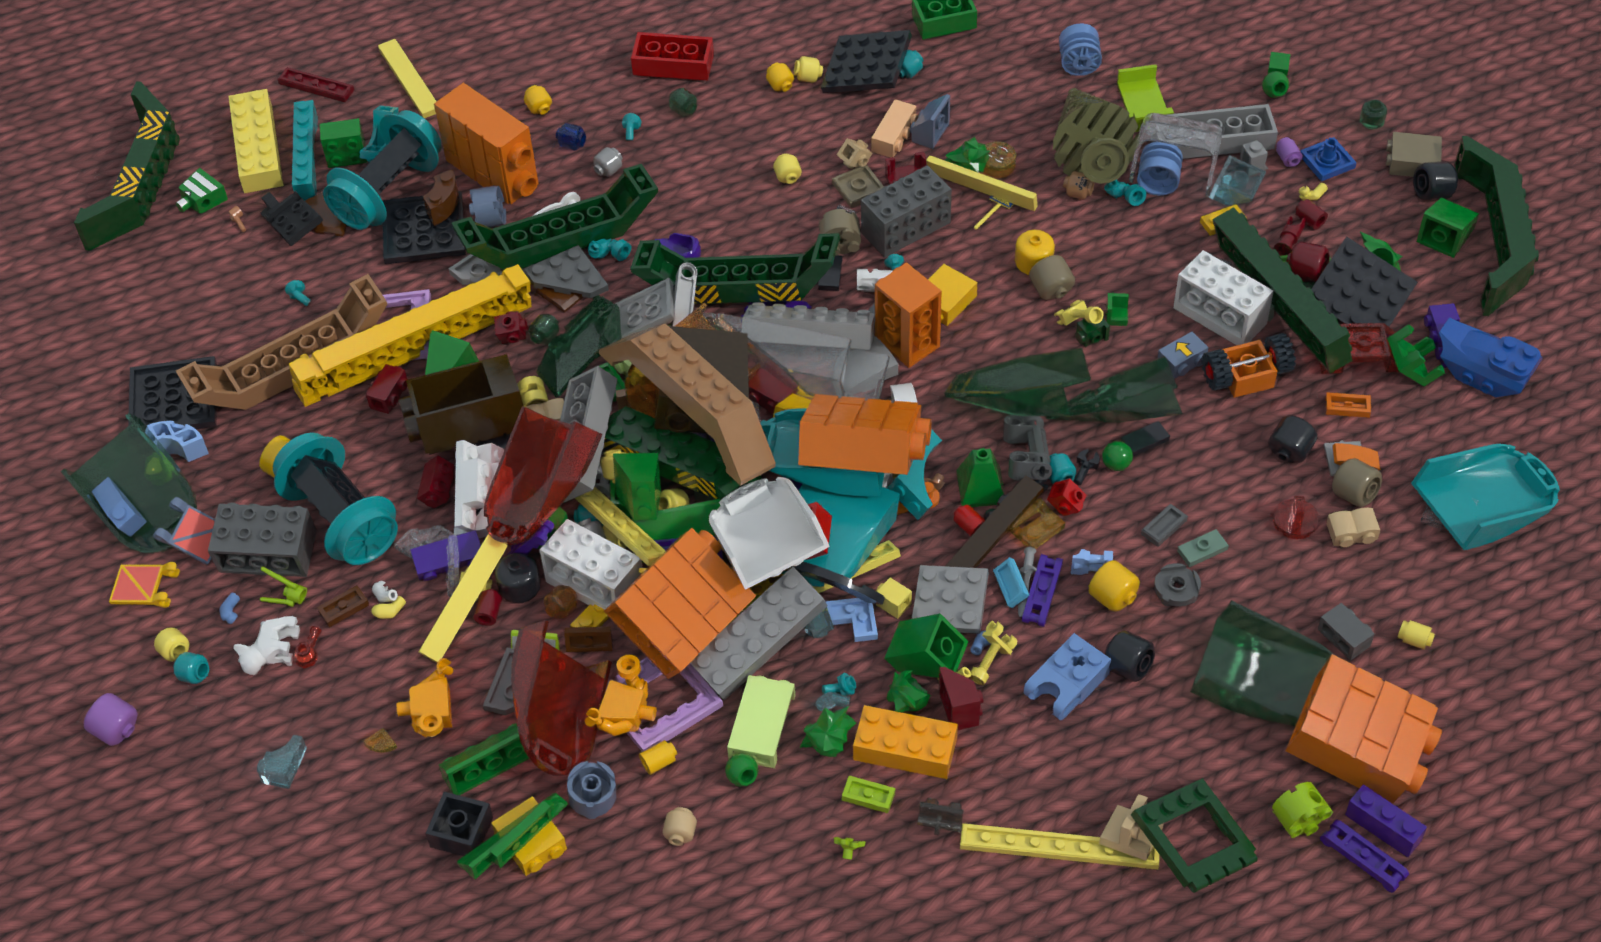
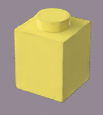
(897, 597)

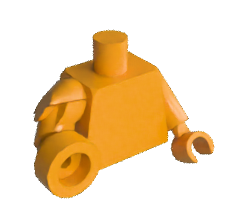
(430, 702)
(623, 704)

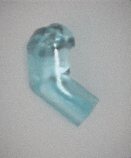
(832, 699)

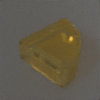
(380, 742)

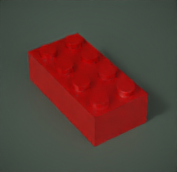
(672, 56)

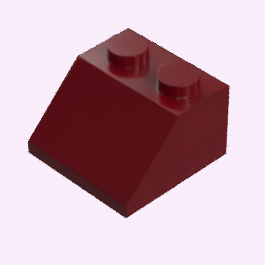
(960, 699)

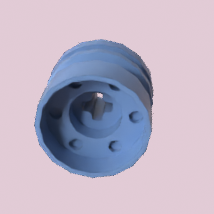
(1080, 49)
(1160, 168)

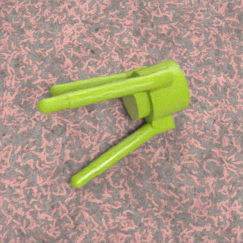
(294, 592)

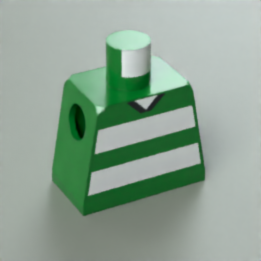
(201, 192)

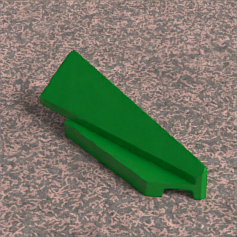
(512, 838)

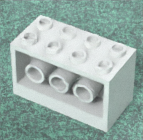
(1223, 299)
(588, 564)

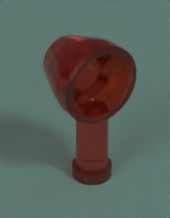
(309, 657)

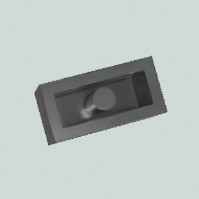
(1346, 631)

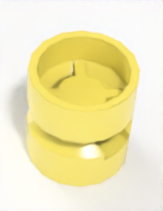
(532, 390)

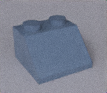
(931, 122)

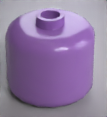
(110, 719)

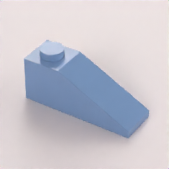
(118, 507)

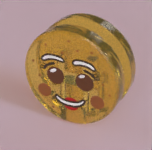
(1001, 160)

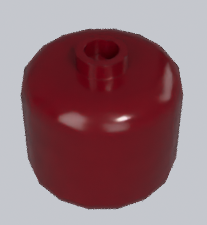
(1308, 260)

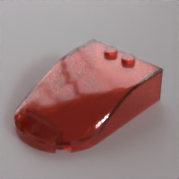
(536, 474)
(553, 701)

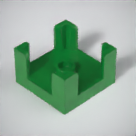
(1410, 357)

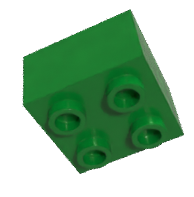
(342, 142)

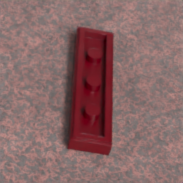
(316, 84)

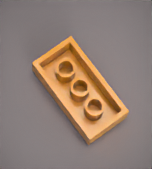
(905, 742)

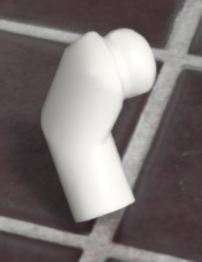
(382, 593)

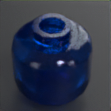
(571, 136)

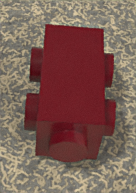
(387, 388)
(436, 482)

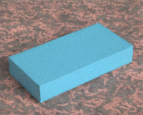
(1011, 582)

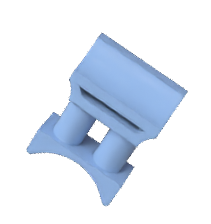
(1087, 562)

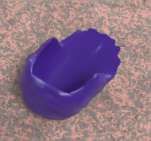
(682, 244)

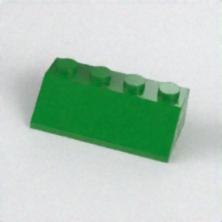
(676, 521)
(483, 761)

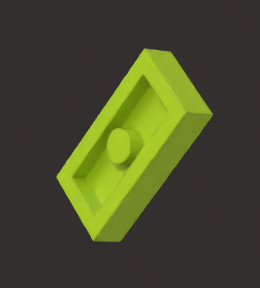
(868, 794)

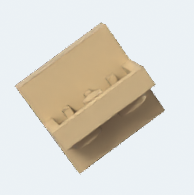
(1124, 833)

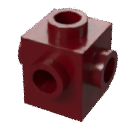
(510, 327)

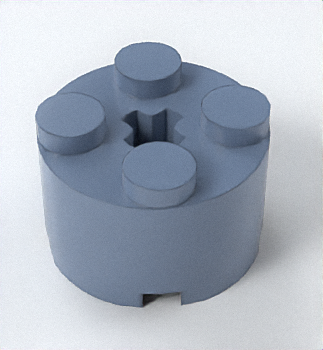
(488, 206)
(591, 789)

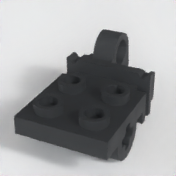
(291, 217)

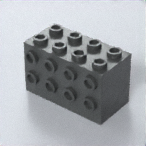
(906, 211)
(260, 537)

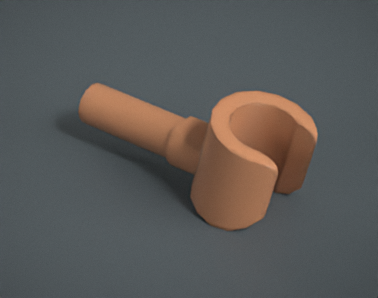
(235, 214)
(936, 481)

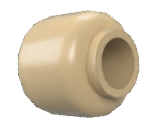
(679, 826)

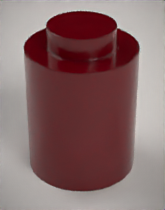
(1313, 214)
(487, 607)

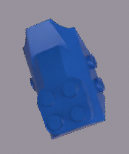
(1486, 361)

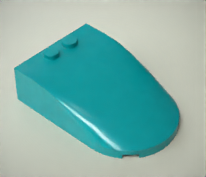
(783, 440)
(1508, 484)
(855, 527)

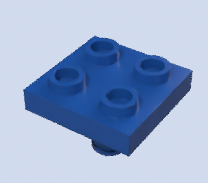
(1328, 159)

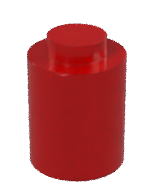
(968, 519)

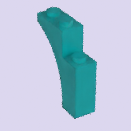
(912, 486)

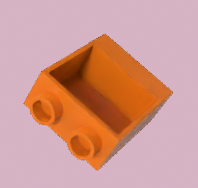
(486, 143)
(863, 434)
(680, 602)
(1365, 730)

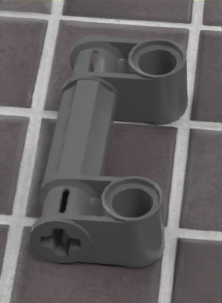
(1023, 430)

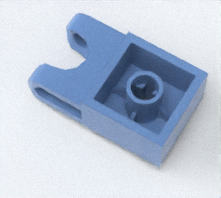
(1069, 675)

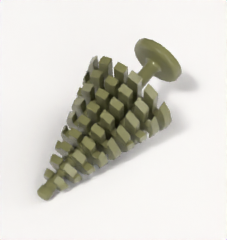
(1094, 137)

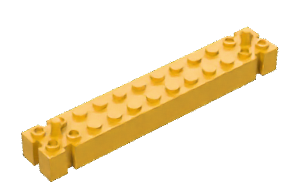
(405, 335)

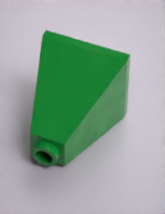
(448, 352)
(980, 479)

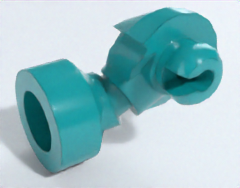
(1133, 193)
(600, 248)

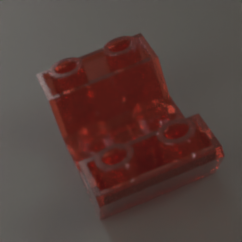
(1369, 345)

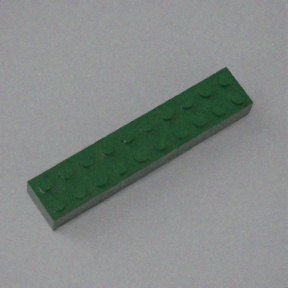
(1290, 297)

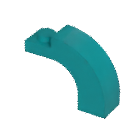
(377, 142)

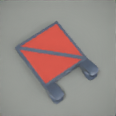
(191, 533)

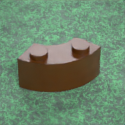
(442, 198)

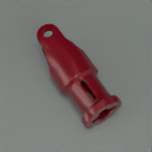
(1289, 236)

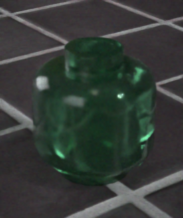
(683, 102)
(1373, 114)
(543, 329)

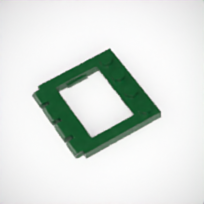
(1212, 867)

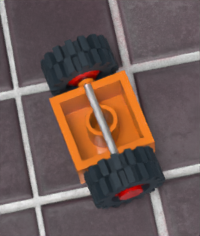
(1249, 365)

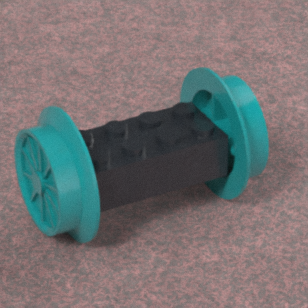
(356, 197)
(359, 525)

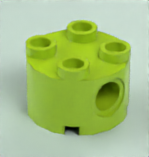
(1301, 810)

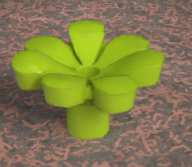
(848, 846)

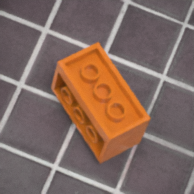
(908, 314)

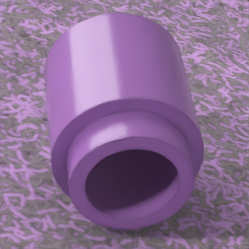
(1288, 152)

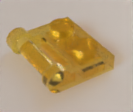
(1041, 528)

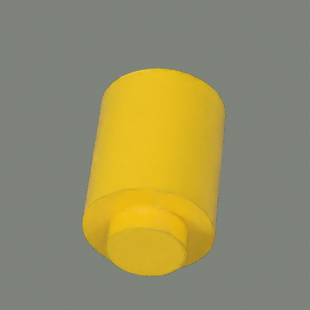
(658, 756)

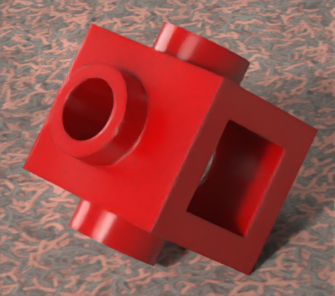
(1066, 497)

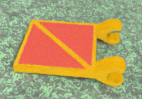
(140, 584)

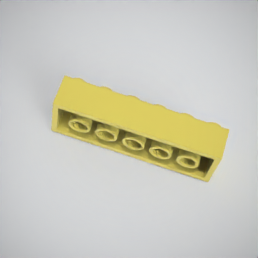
(255, 141)

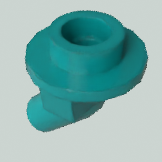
(631, 122)
(894, 261)
(295, 291)
(845, 685)

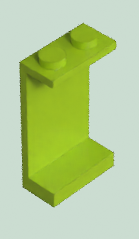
(1141, 92)

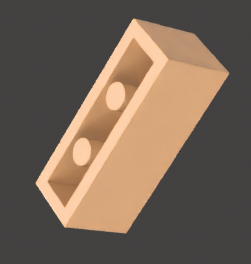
(893, 129)

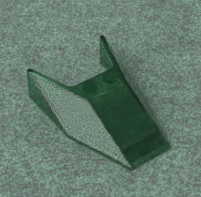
(1024, 384)

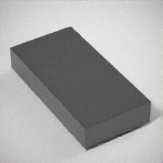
(1164, 525)

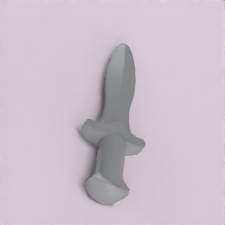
(1026, 572)

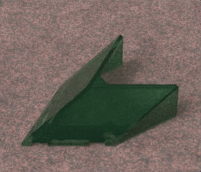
(573, 351)
(1128, 396)

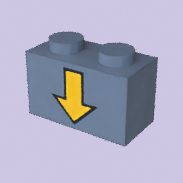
(1184, 354)

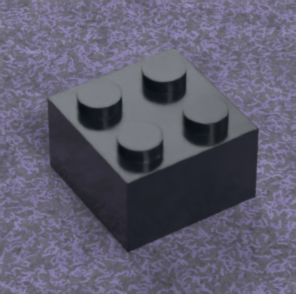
(459, 824)

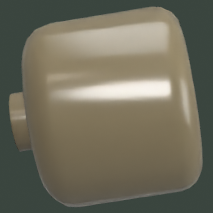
(1052, 277)
(1357, 482)

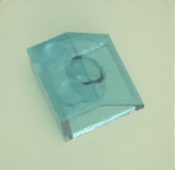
(1237, 182)

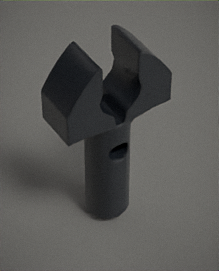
(1085, 465)

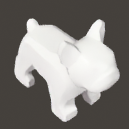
(268, 647)

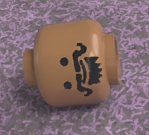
(1078, 185)

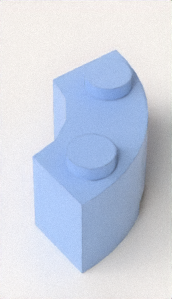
(179, 439)

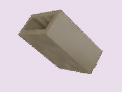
(1410, 151)

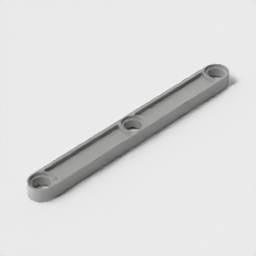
(684, 293)

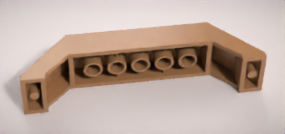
(267, 369)
(701, 394)

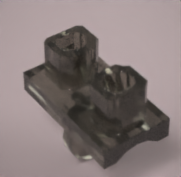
(940, 817)

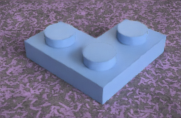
(855, 612)

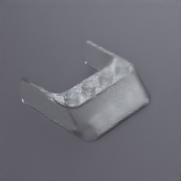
(1182, 133)

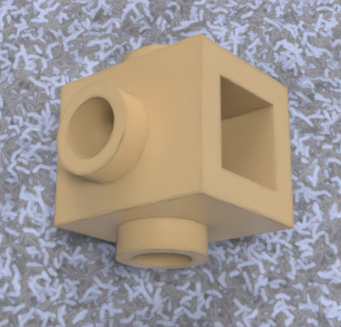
(854, 153)

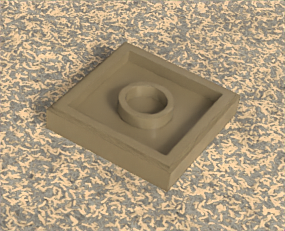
(856, 185)

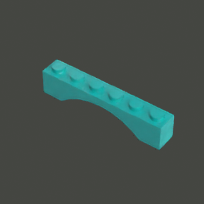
(303, 165)

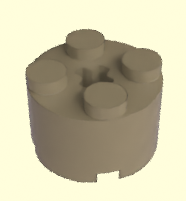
(846, 225)

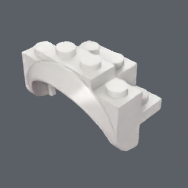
(473, 478)

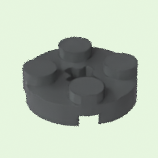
(1177, 596)

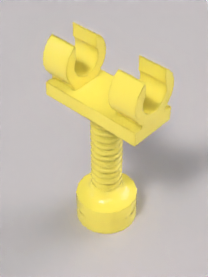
(1079, 310)
(1003, 645)

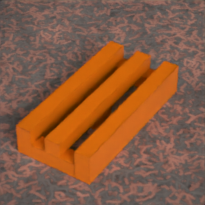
(1348, 408)

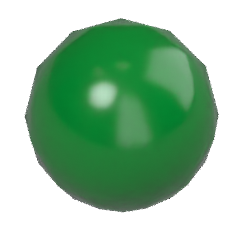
(1275, 84)
(1117, 456)
(741, 770)

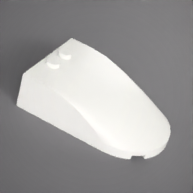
(766, 529)

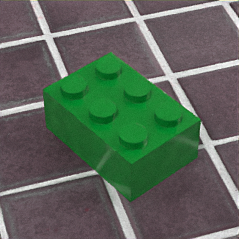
(943, 17)

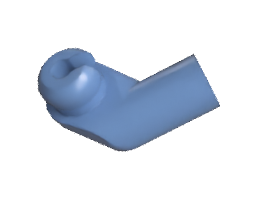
(227, 606)
(978, 644)

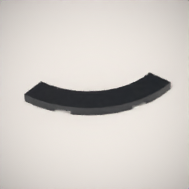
(839, 581)

